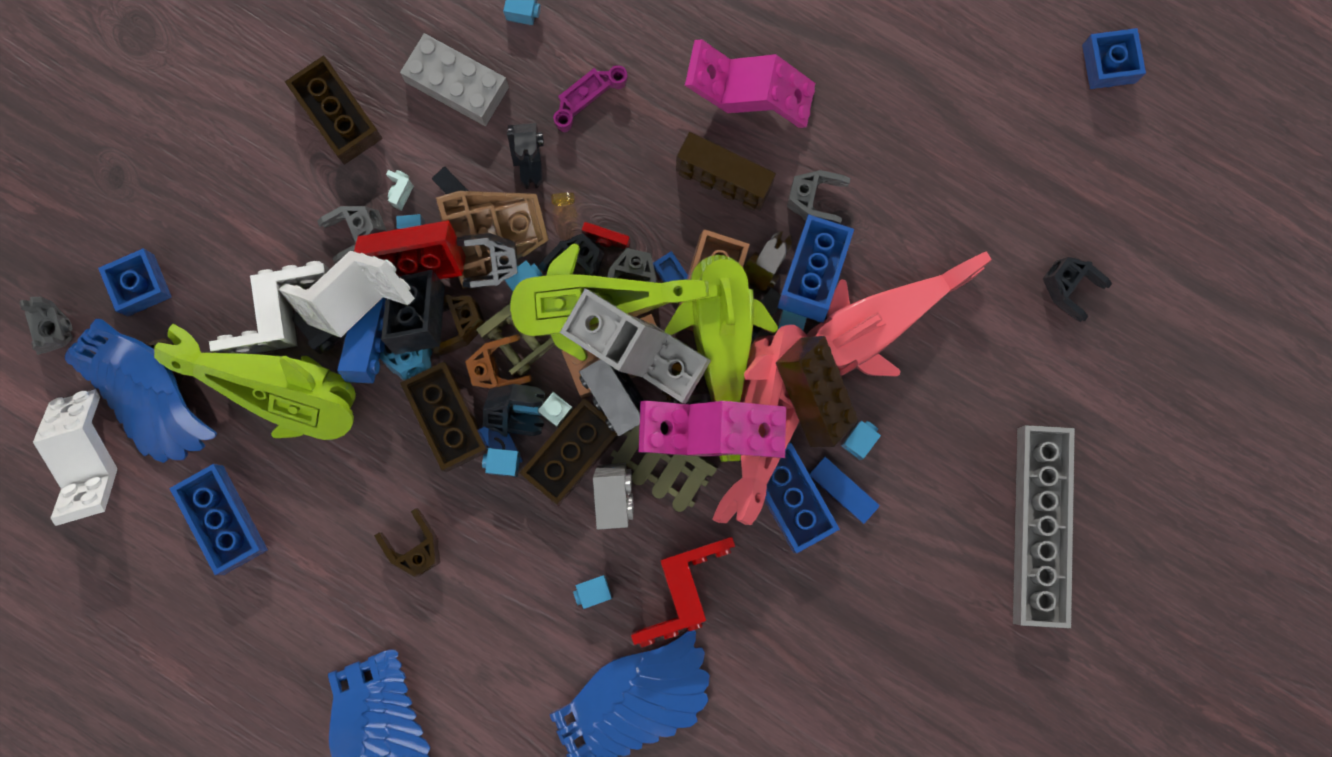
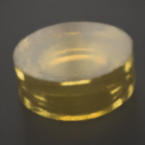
(562, 199)

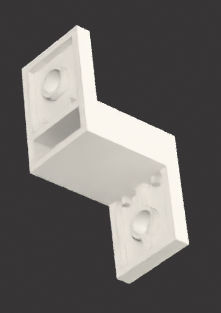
(347, 292)
(272, 311)
(75, 457)

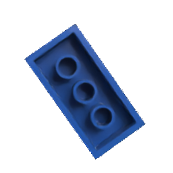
(815, 268)
(797, 503)
(218, 519)

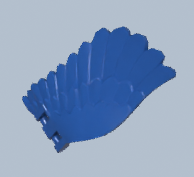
(139, 392)
(636, 700)
(374, 714)

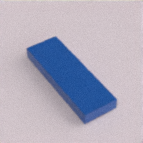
(844, 490)

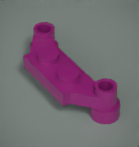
(585, 92)

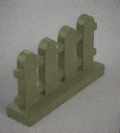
(675, 465)

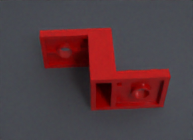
(683, 593)

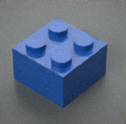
(1113, 58)
(134, 282)

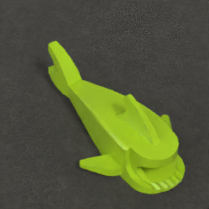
(545, 302)
(723, 327)
(283, 390)

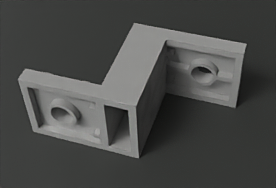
(634, 346)

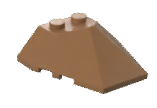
(502, 214)

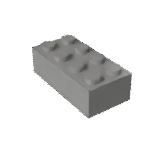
(454, 79)
(613, 496)

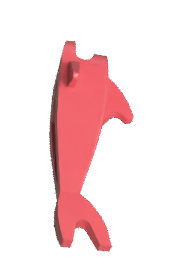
(870, 325)
(765, 387)

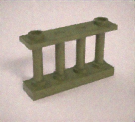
(492, 330)

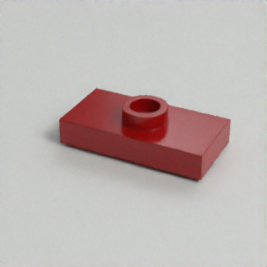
(605, 236)

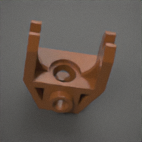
(485, 358)

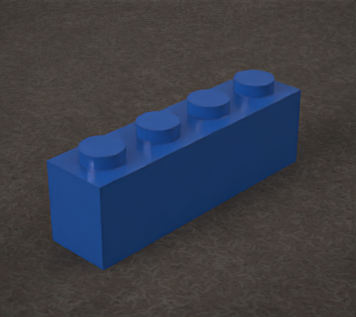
(363, 347)

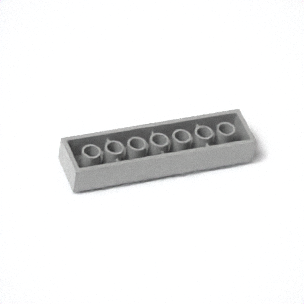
(1044, 527)

